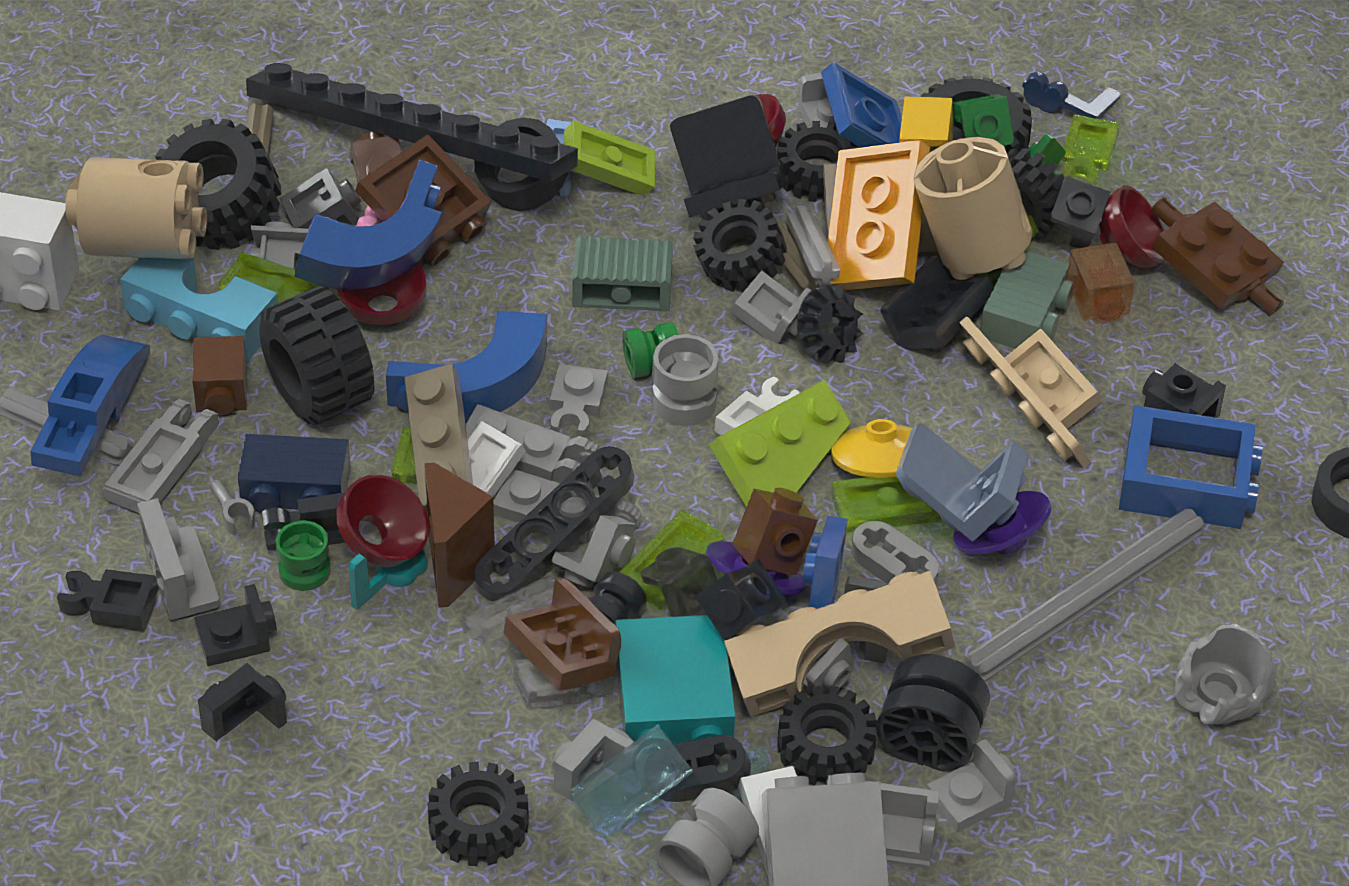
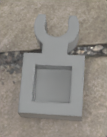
(576, 395)

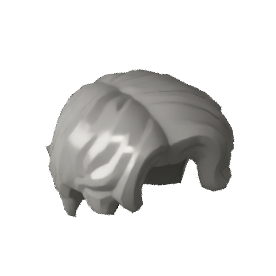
(1225, 675)

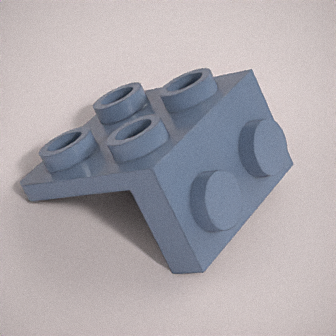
(955, 488)

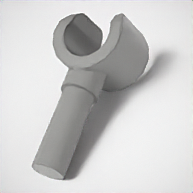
(232, 507)

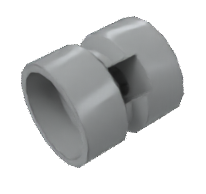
(685, 379)
(707, 839)

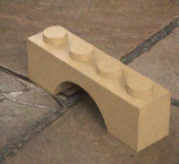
(776, 658)

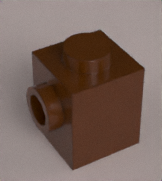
(775, 530)

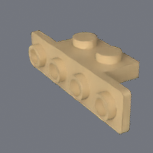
(1045, 380)

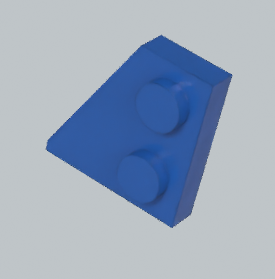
(825, 562)

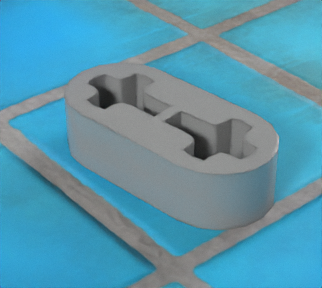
(896, 557)

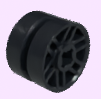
(933, 712)

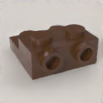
(459, 198)

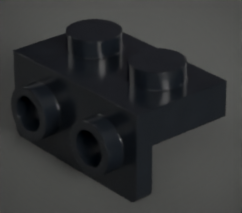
(932, 306)

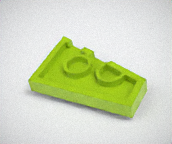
(782, 443)

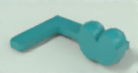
(398, 576)

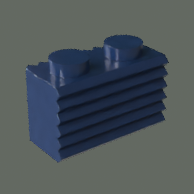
(289, 468)

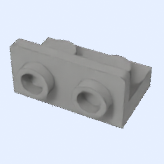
(176, 563)

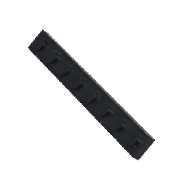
(408, 121)

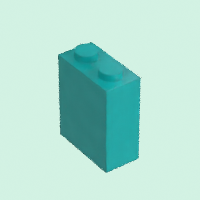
(674, 677)

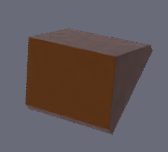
(458, 530)

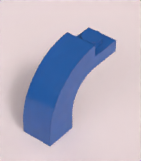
(372, 255)
(496, 375)

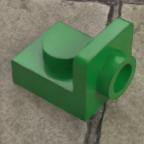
(985, 118)

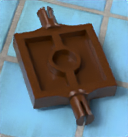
(1217, 255)

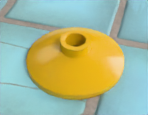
(871, 449)

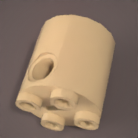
(973, 206)
(137, 207)

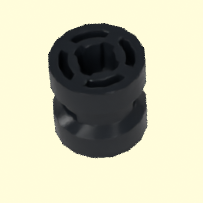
(618, 597)

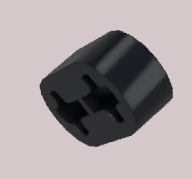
(703, 758)

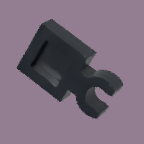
(315, 509)
(116, 600)

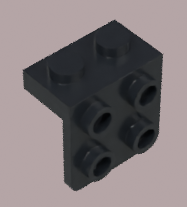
(727, 156)

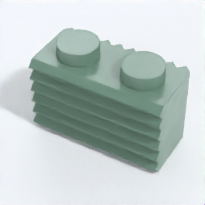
(622, 273)
(1027, 300)

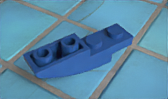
(85, 400)

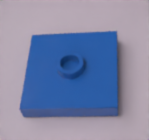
(861, 110)

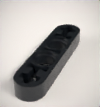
(548, 519)

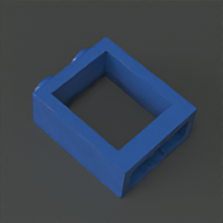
(1171, 495)

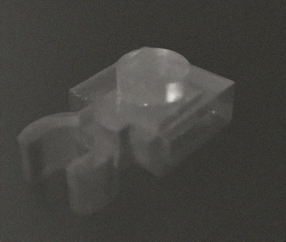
(542, 694)

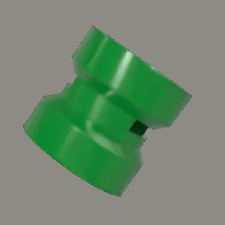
(641, 345)
(303, 555)

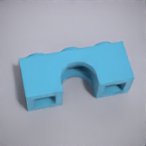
(167, 295)

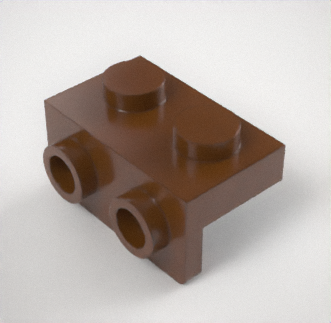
(566, 639)

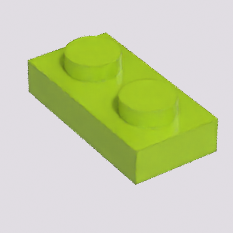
(612, 158)

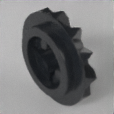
(816, 312)

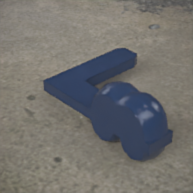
(1055, 96)

